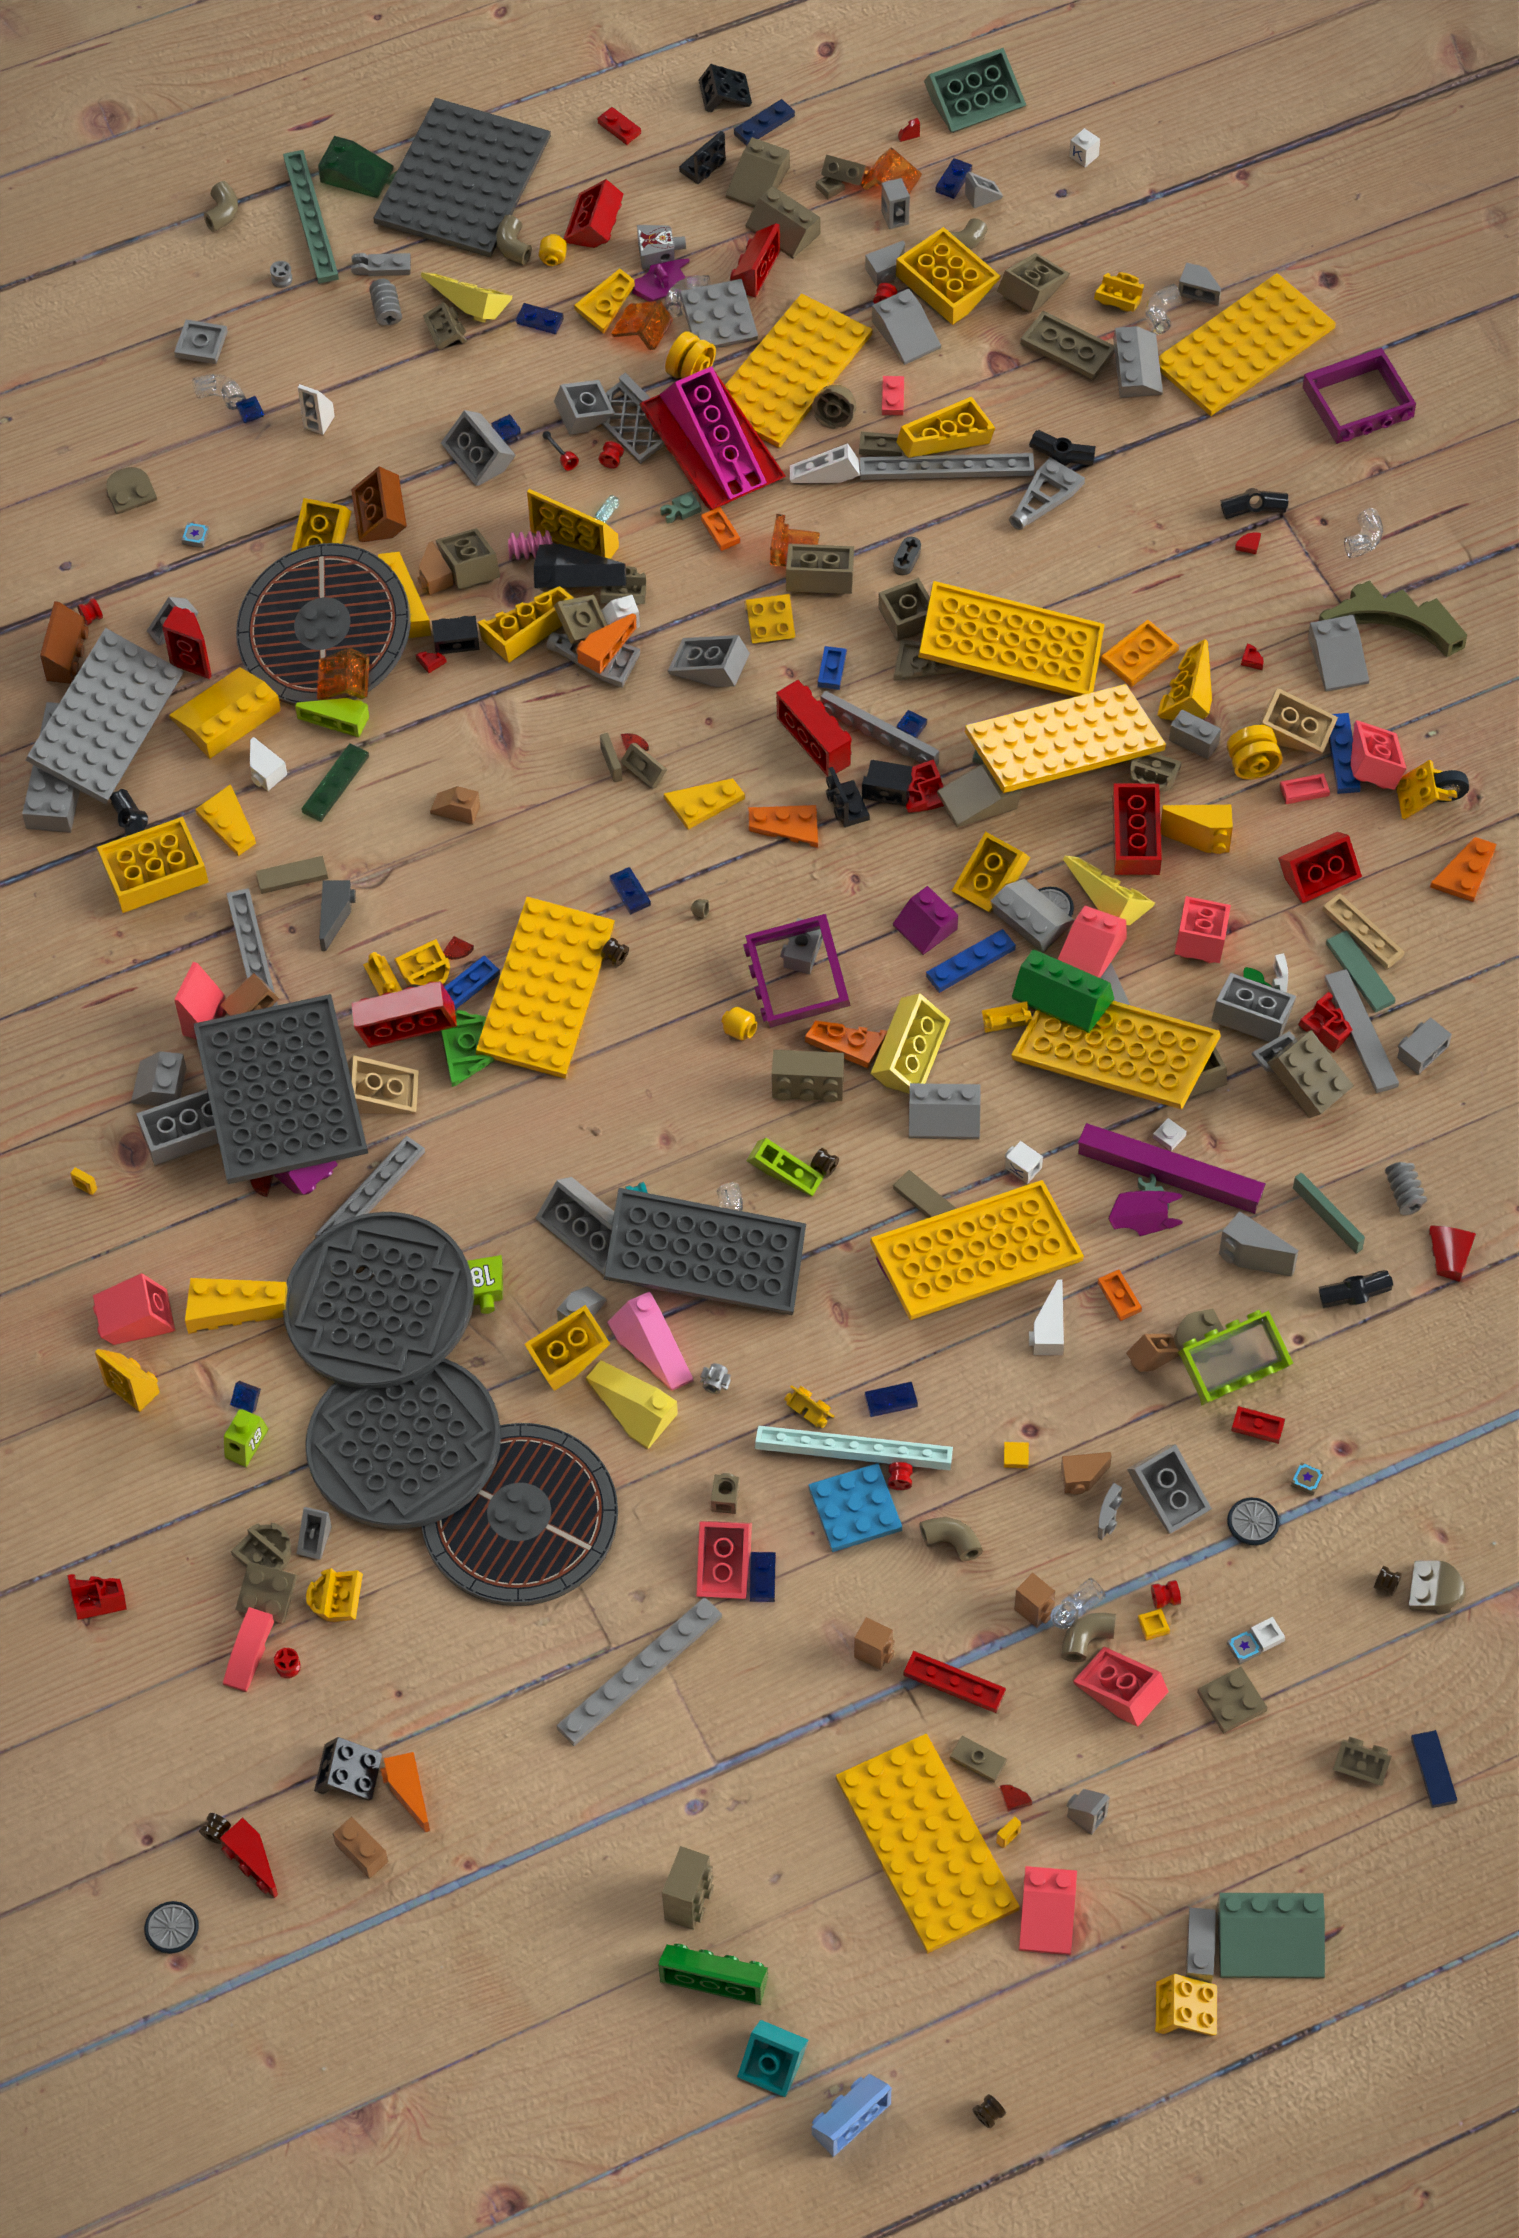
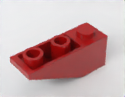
(246, 1847)

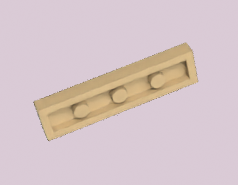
(1363, 931)

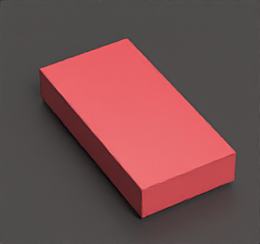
(1304, 788)

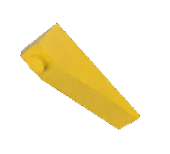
(1191, 687)

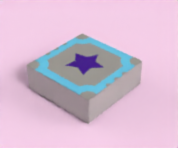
(195, 535)
(1244, 1647)

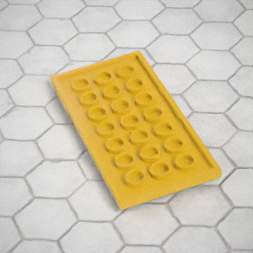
(1244, 344)
(793, 364)
(1011, 640)
(1064, 738)
(545, 987)
(1124, 1052)
(976, 1249)
(927, 1843)

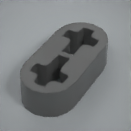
(903, 554)

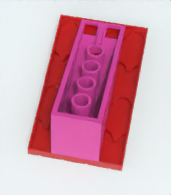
(711, 439)

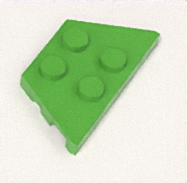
(461, 1046)

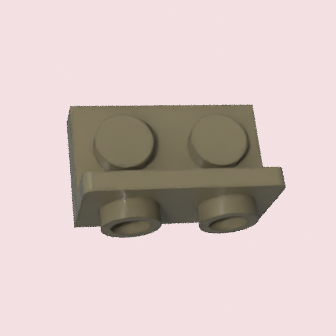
(844, 170)
(444, 325)
(1362, 1761)

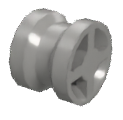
(281, 274)

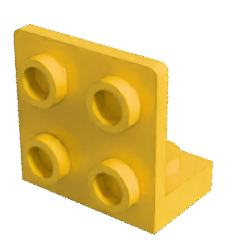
(770, 618)
(1186, 2005)

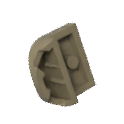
(129, 489)
(634, 586)
(1155, 770)
(1195, 1326)
(264, 1545)
(1436, 1587)

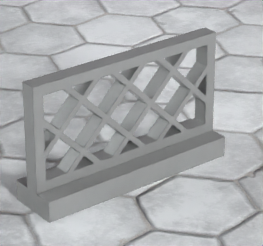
(636, 396)

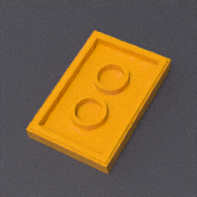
(1139, 653)

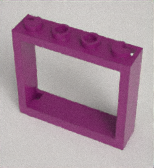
(1349, 369)
(786, 931)

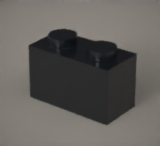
(455, 635)

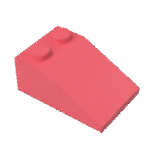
(1376, 756)
(1202, 930)
(1093, 941)
(198, 1000)
(723, 1559)
(1122, 1685)
(1048, 1910)

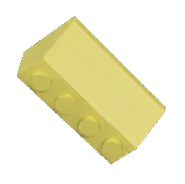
(910, 1043)

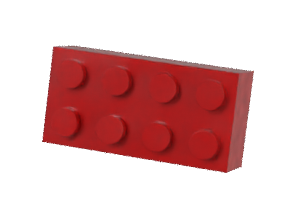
(813, 727)
(1136, 829)
(404, 1014)

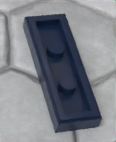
(1434, 1769)

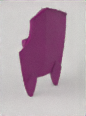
(659, 279)
(1144, 1211)

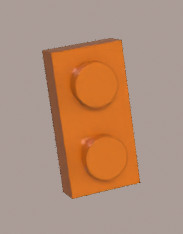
(720, 528)
(1119, 1295)

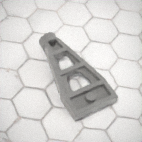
(1055, 474)
(614, 673)

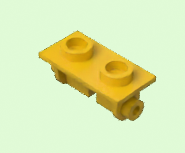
(381, 974)
(1006, 1017)
(801, 1399)

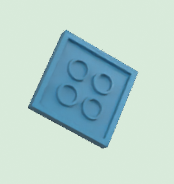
(855, 1507)

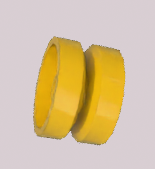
(689, 356)
(1254, 752)

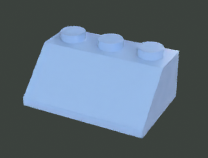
(851, 2113)

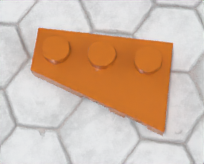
(791, 822)
(1466, 871)
(856, 1044)

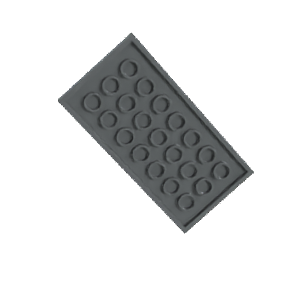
(705, 1251)

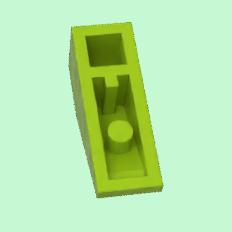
(336, 714)
(784, 1167)

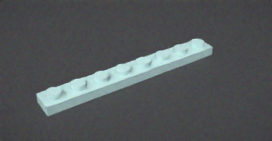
(853, 1447)

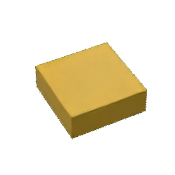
(83, 1181)
(1016, 1454)
(1153, 1624)
(1008, 1832)

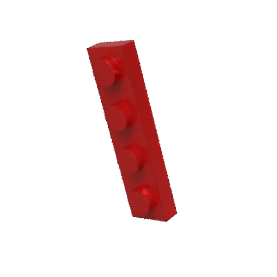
(954, 1681)

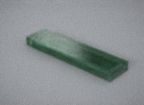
(335, 782)

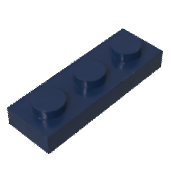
(764, 121)

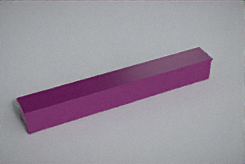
(1170, 1168)

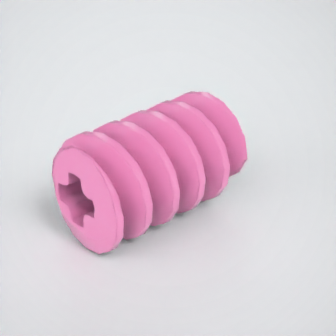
(527, 545)

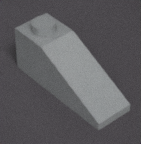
(1201, 1944)

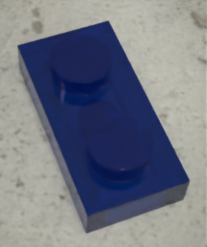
(953, 178)
(540, 318)
(630, 890)
(891, 1399)
(762, 1576)

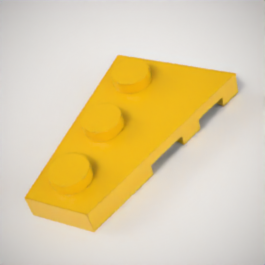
(605, 300)
(703, 801)
(227, 820)

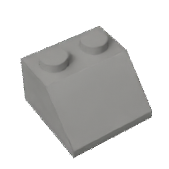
(583, 406)
(159, 1079)

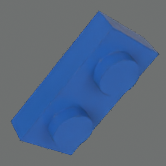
(832, 667)

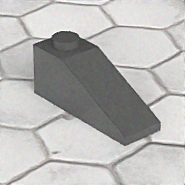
(335, 909)

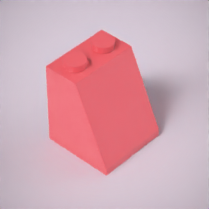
(133, 1310)

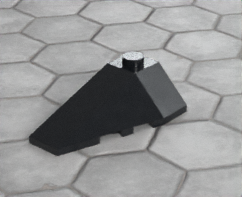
(575, 568)

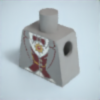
(657, 244)

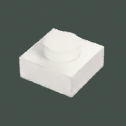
(1169, 1134)
(1267, 1634)

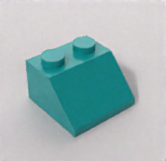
(772, 2058)

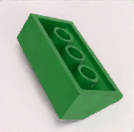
(1062, 991)
(713, 1974)

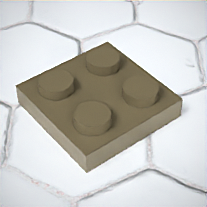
(580, 617)
(266, 1590)
(1232, 1699)

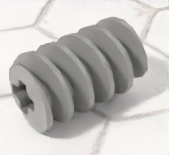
(385, 302)
(1405, 1187)

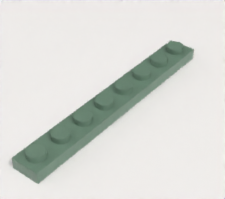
(310, 216)

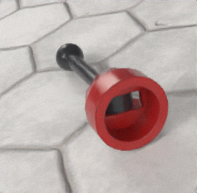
(565, 456)

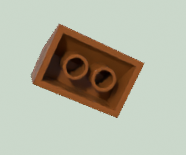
(379, 506)
(63, 644)

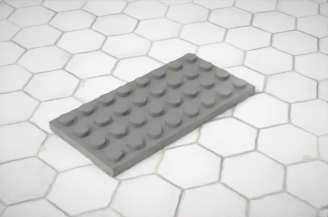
(104, 716)

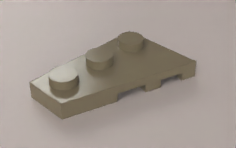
(911, 666)

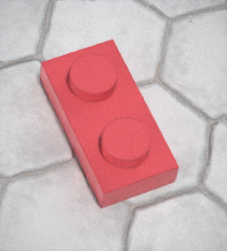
(893, 395)

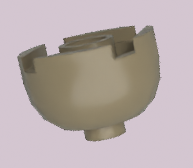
(834, 406)

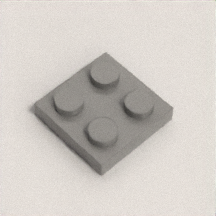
(201, 341)

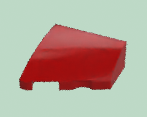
(924, 788)
(1327, 1023)
(1451, 1250)
(96, 1596)

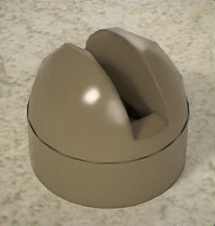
(700, 908)

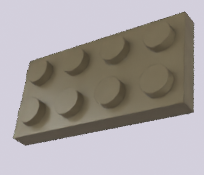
(1068, 345)

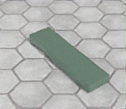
(1360, 971)
(1329, 1212)

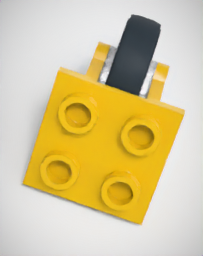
(1427, 785)

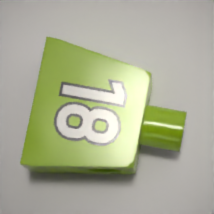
(487, 1282)
(246, 1433)

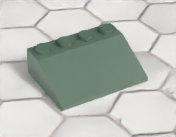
(975, 90)
(1271, 1935)

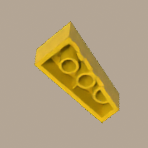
(946, 430)
(419, 619)
(525, 626)
(232, 1302)

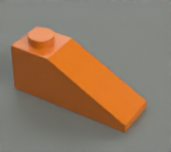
(604, 643)
(405, 1785)

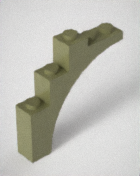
(1399, 610)

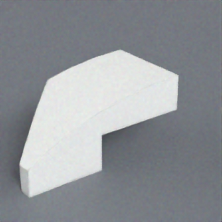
(1281, 971)

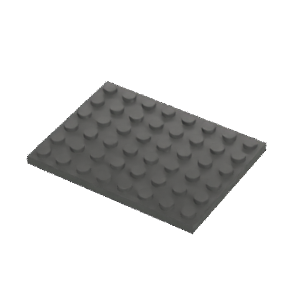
(462, 177)
(280, 1089)

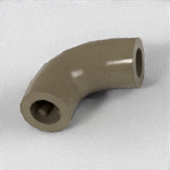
(226, 206)
(972, 233)
(508, 242)
(953, 1532)
(1083, 1631)

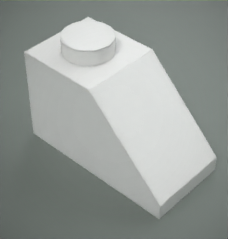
(619, 609)
(265, 766)

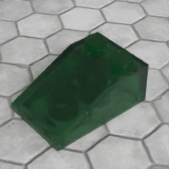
(353, 168)

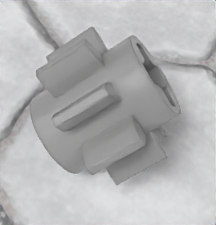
(715, 1378)

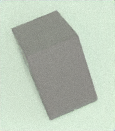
(980, 190)
(1269, 1050)
(313, 1533)

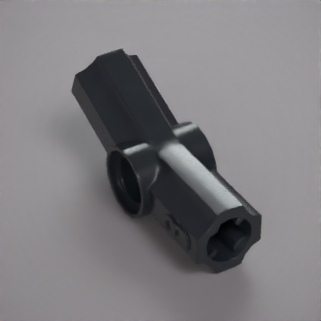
(1062, 449)
(1267, 501)
(128, 813)
(1355, 1289)

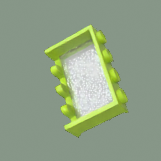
(1235, 1356)

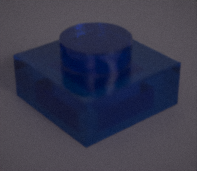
(249, 409)
(506, 427)
(912, 724)
(245, 1396)

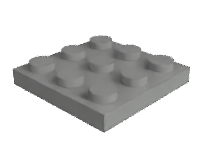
(719, 313)

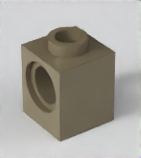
(725, 1502)

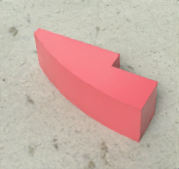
(248, 1649)

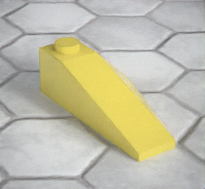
(471, 299)
(1107, 893)
(634, 1403)

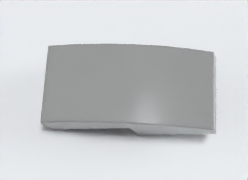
(1108, 1512)

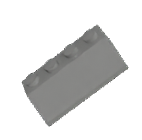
(578, 1220)

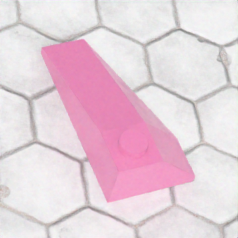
(646, 1335)

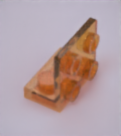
(891, 167)
(644, 319)
(783, 536)
(343, 673)

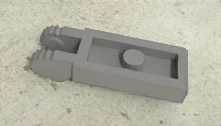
(381, 264)

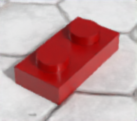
(619, 125)
(1258, 1424)

